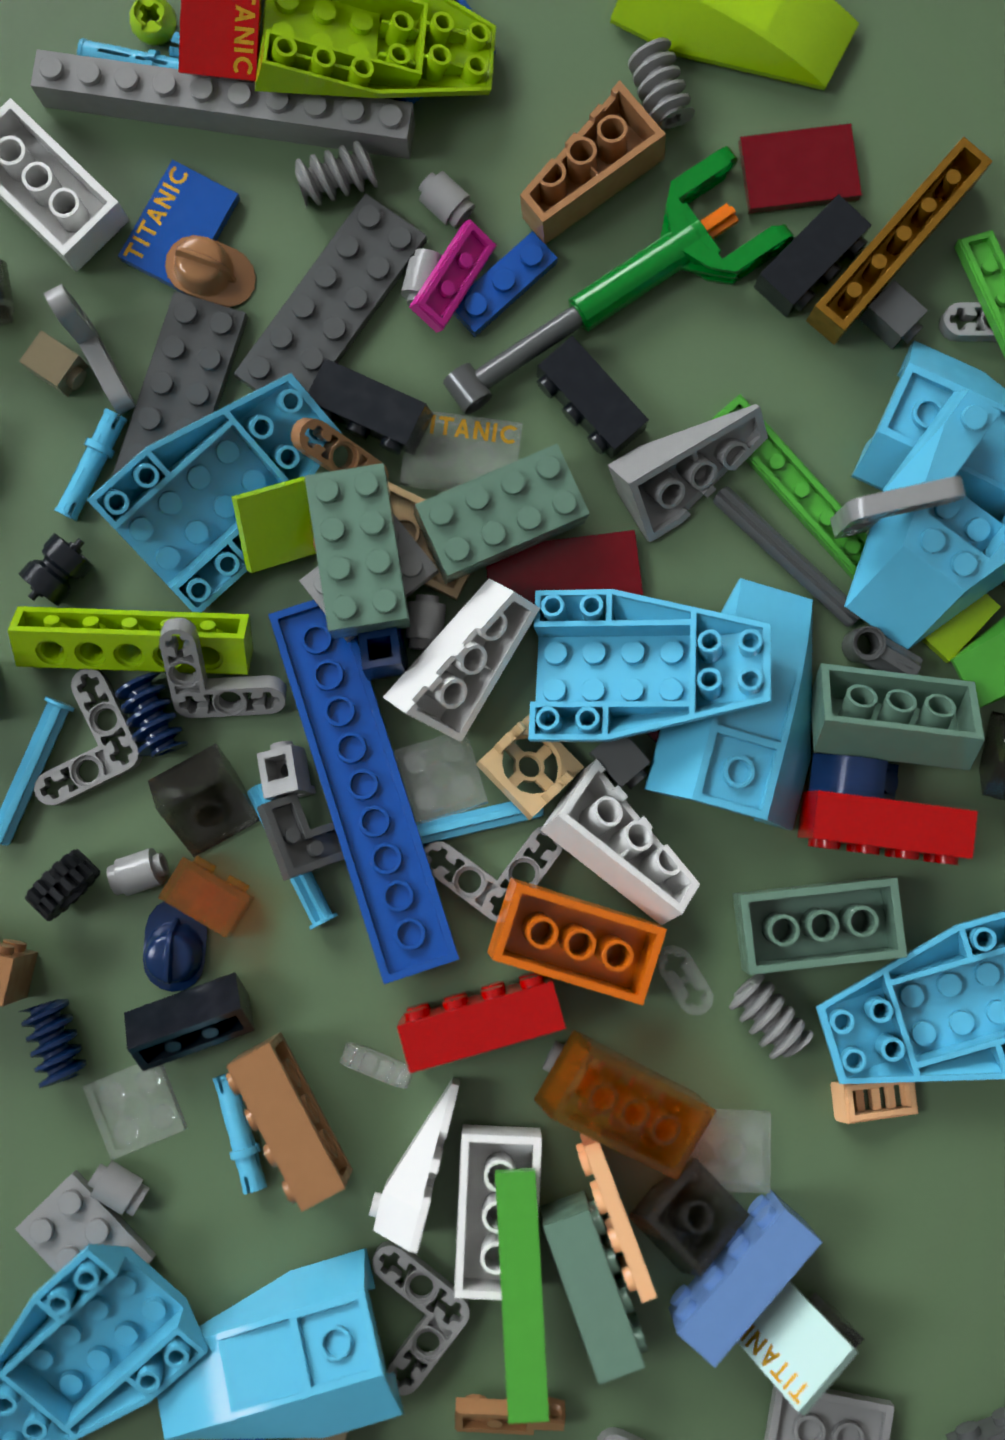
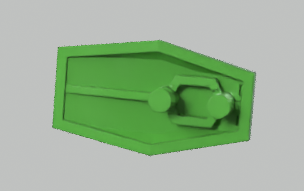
(985, 664)

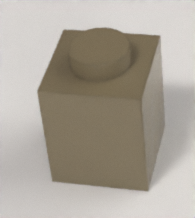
(55, 364)

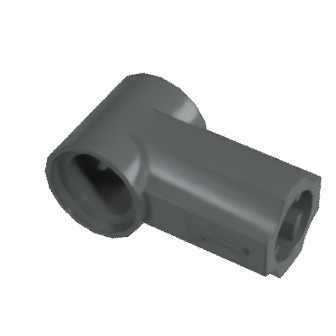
(883, 652)

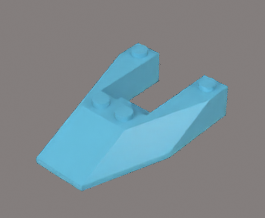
(937, 559)

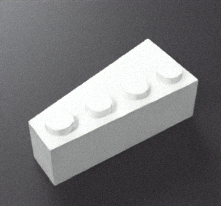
(464, 661)
(619, 846)

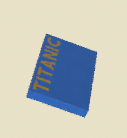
(178, 208)

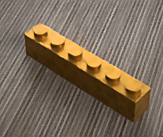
(898, 240)

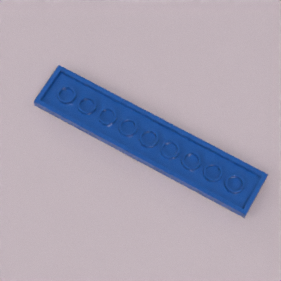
(364, 795)

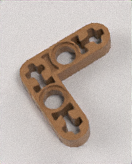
(324, 455)

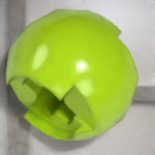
(153, 32)

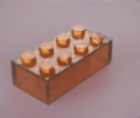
(624, 1105)

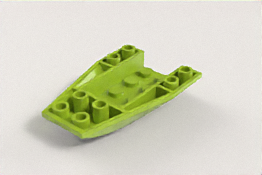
(761, 37)

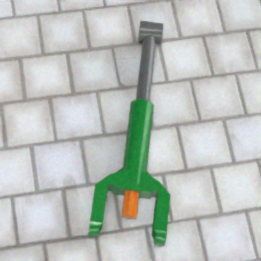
(682, 245)

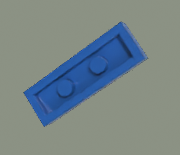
(505, 283)

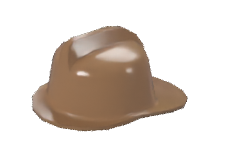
(210, 270)

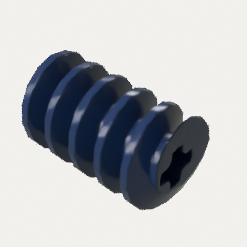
(149, 716)
(53, 1042)

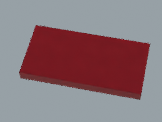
(572, 564)

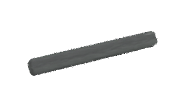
(785, 554)

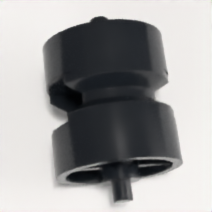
(60, 563)

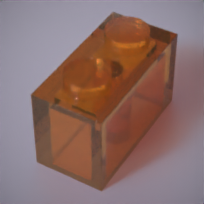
(207, 896)

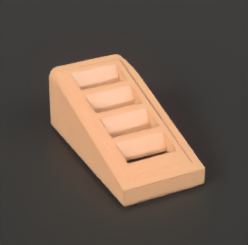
(850, 1104)

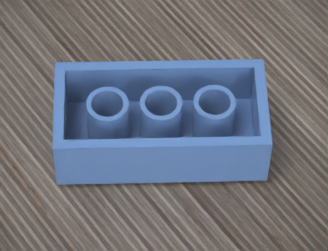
(743, 1278)

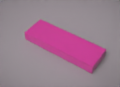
(453, 276)

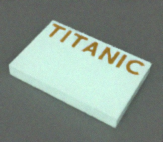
(797, 1348)

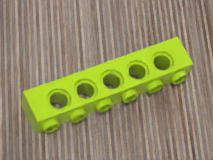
(124, 639)

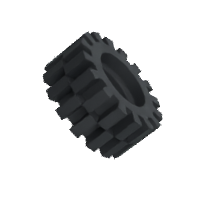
(62, 885)

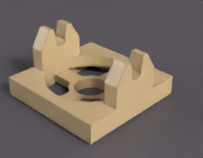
(526, 802)

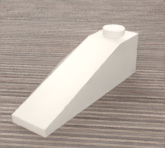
(408, 1190)

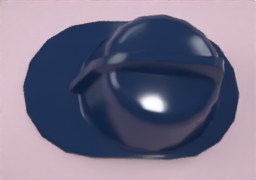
(173, 948)

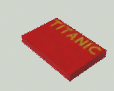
(220, 38)

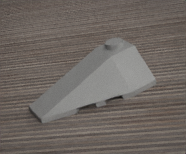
(675, 471)

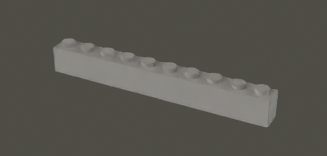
(220, 104)

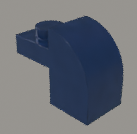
(383, 653)
(854, 775)

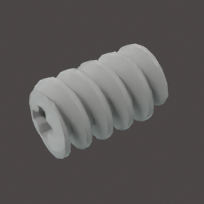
(657, 84)
(335, 173)
(771, 1017)

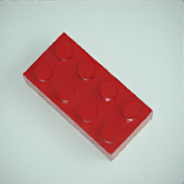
(893, 825)
(479, 1022)

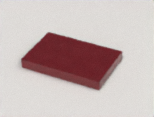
(799, 168)

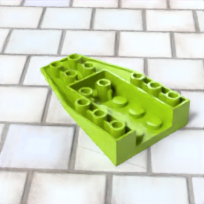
(375, 49)

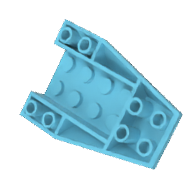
(922, 390)
(179, 490)
(640, 665)
(758, 755)
(925, 1012)
(94, 1346)
(288, 1362)

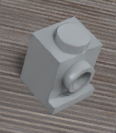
(276, 765)

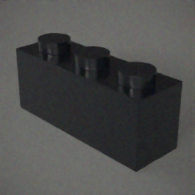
(813, 257)
(590, 398)
(370, 408)
(188, 1021)

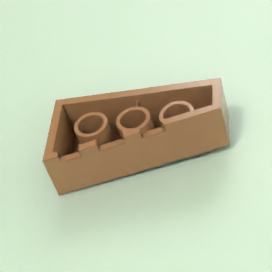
(597, 163)

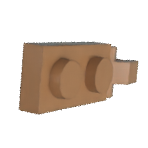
(486, 1415)

